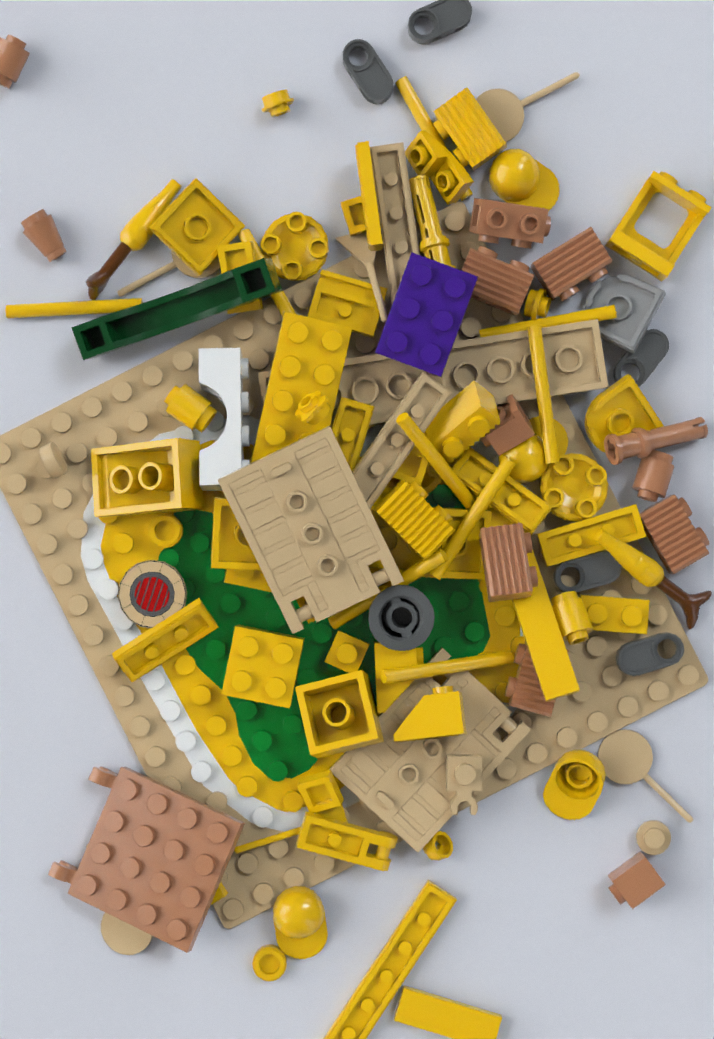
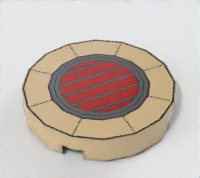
(151, 592)

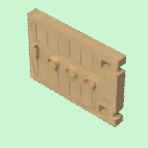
(310, 528)
(415, 771)

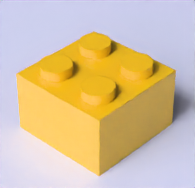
(263, 666)
(339, 714)

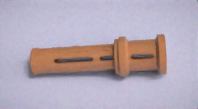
(642, 442)

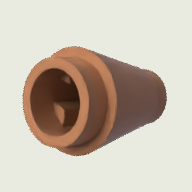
(44, 234)

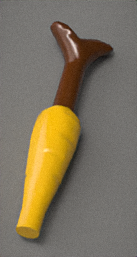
(132, 237)
(651, 574)

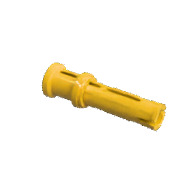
(433, 243)

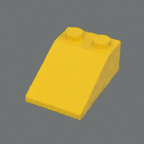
(146, 478)

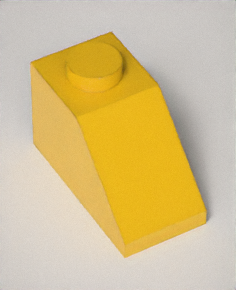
(388, 659)
(434, 717)

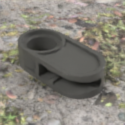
(446, 16)
(372, 77)
(647, 356)
(594, 571)
(642, 654)

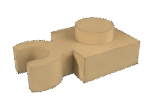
(463, 776)

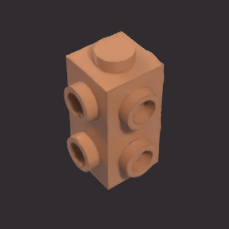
(509, 220)

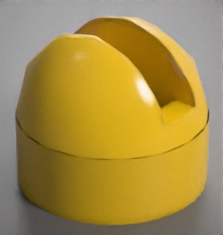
(442, 850)

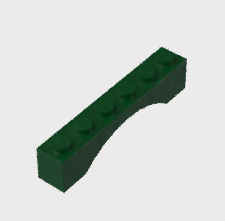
(177, 309)

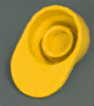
(523, 180)
(530, 453)
(574, 784)
(300, 922)

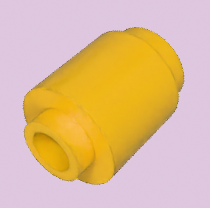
(190, 407)
(571, 617)

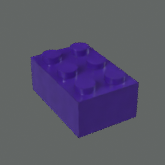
(426, 314)

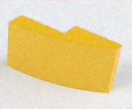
(436, 161)

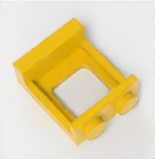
(642, 251)

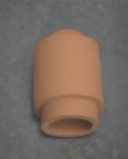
(11, 59)
(653, 476)

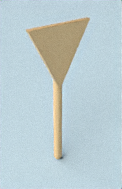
(358, 247)

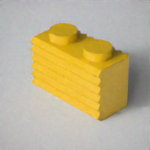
(469, 130)
(463, 421)
(414, 518)

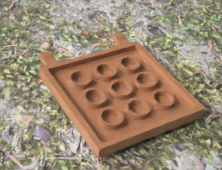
(153, 857)

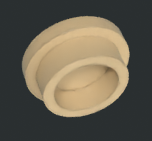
(653, 837)

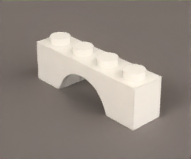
(222, 376)

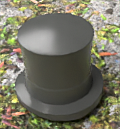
(401, 617)

